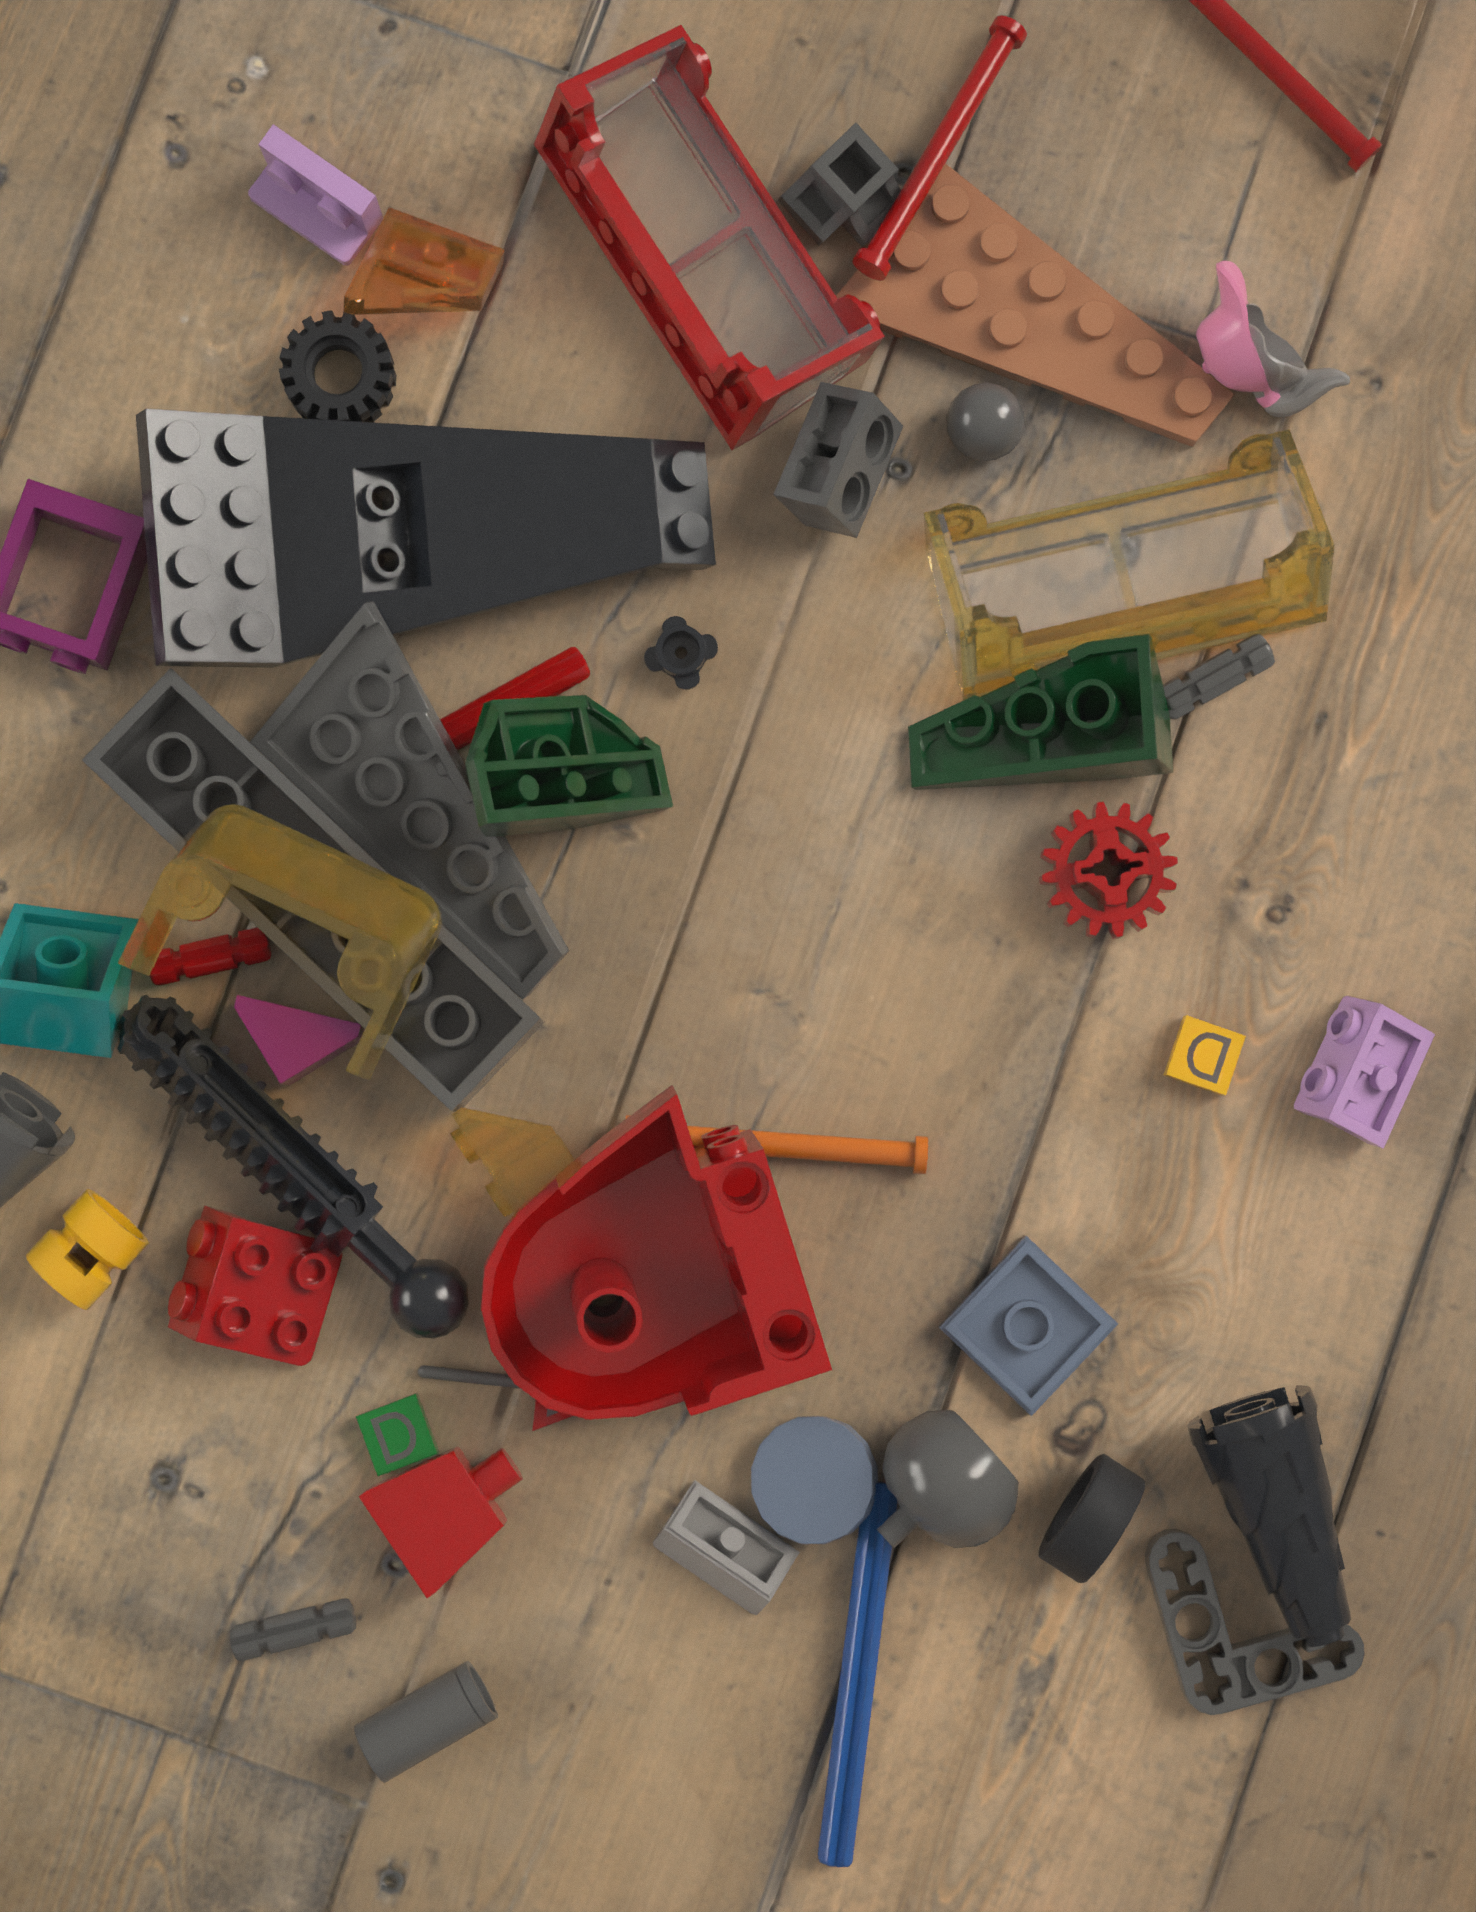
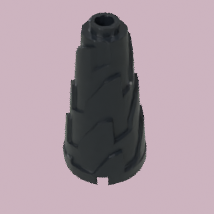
(1281, 1499)

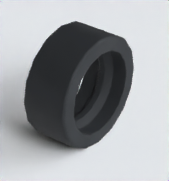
(1092, 1518)

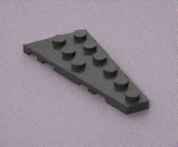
(390, 777)

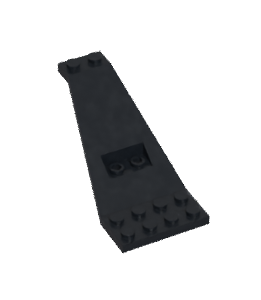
(274, 539)

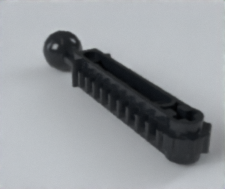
(253, 1128)

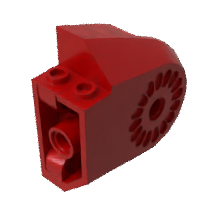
(698, 1266)

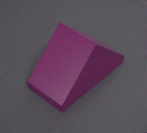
(295, 1039)

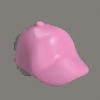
(1253, 358)

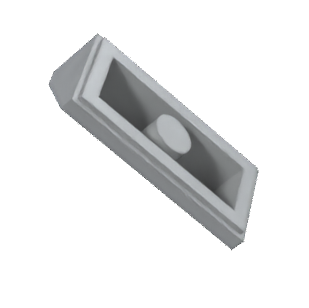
(725, 1548)

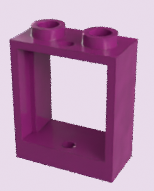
(90, 517)

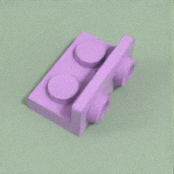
(314, 197)
(1364, 1069)

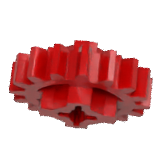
(1105, 842)

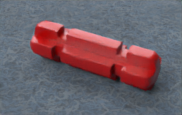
(211, 956)

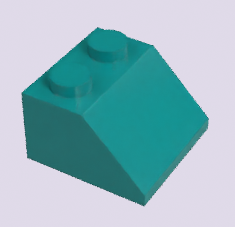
(63, 979)

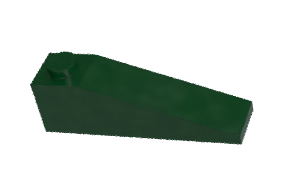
(1071, 721)

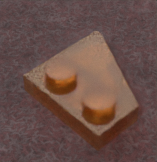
(422, 269)

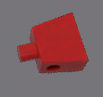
(441, 1512)

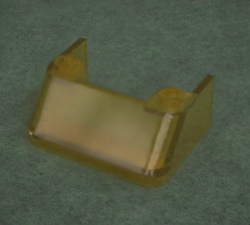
(384, 918)

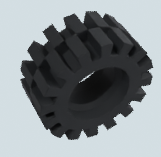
(326, 336)

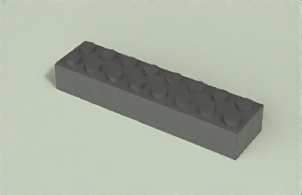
(183, 761)

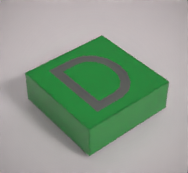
(397, 1434)

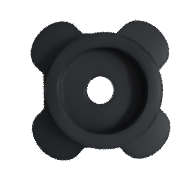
(674, 636)

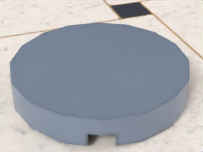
(814, 1479)

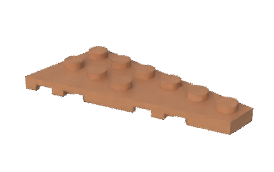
(1017, 308)

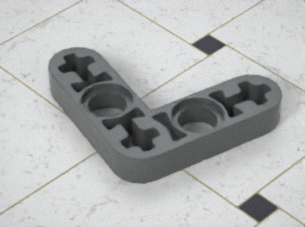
(1237, 1659)

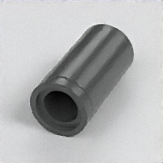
(425, 1721)

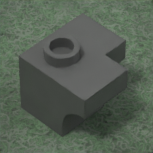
(844, 187)

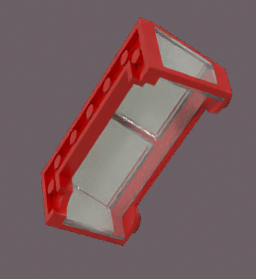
(700, 237)

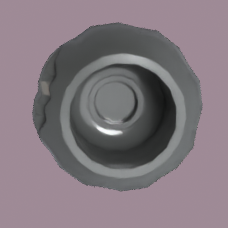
(946, 1483)

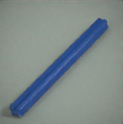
(856, 1685)

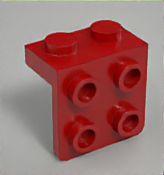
(252, 1288)

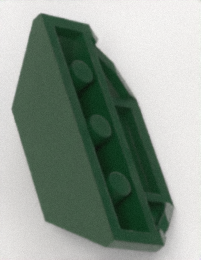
(560, 767)

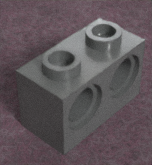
(838, 459)

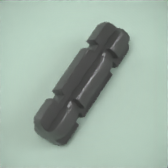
(1218, 675)
(292, 1629)

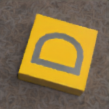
(1204, 1055)

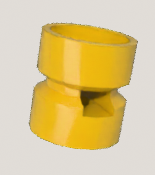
(100, 1231)

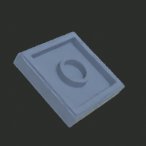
(1028, 1325)

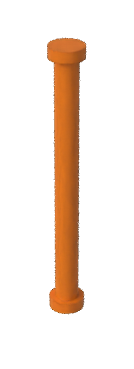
(836, 1148)

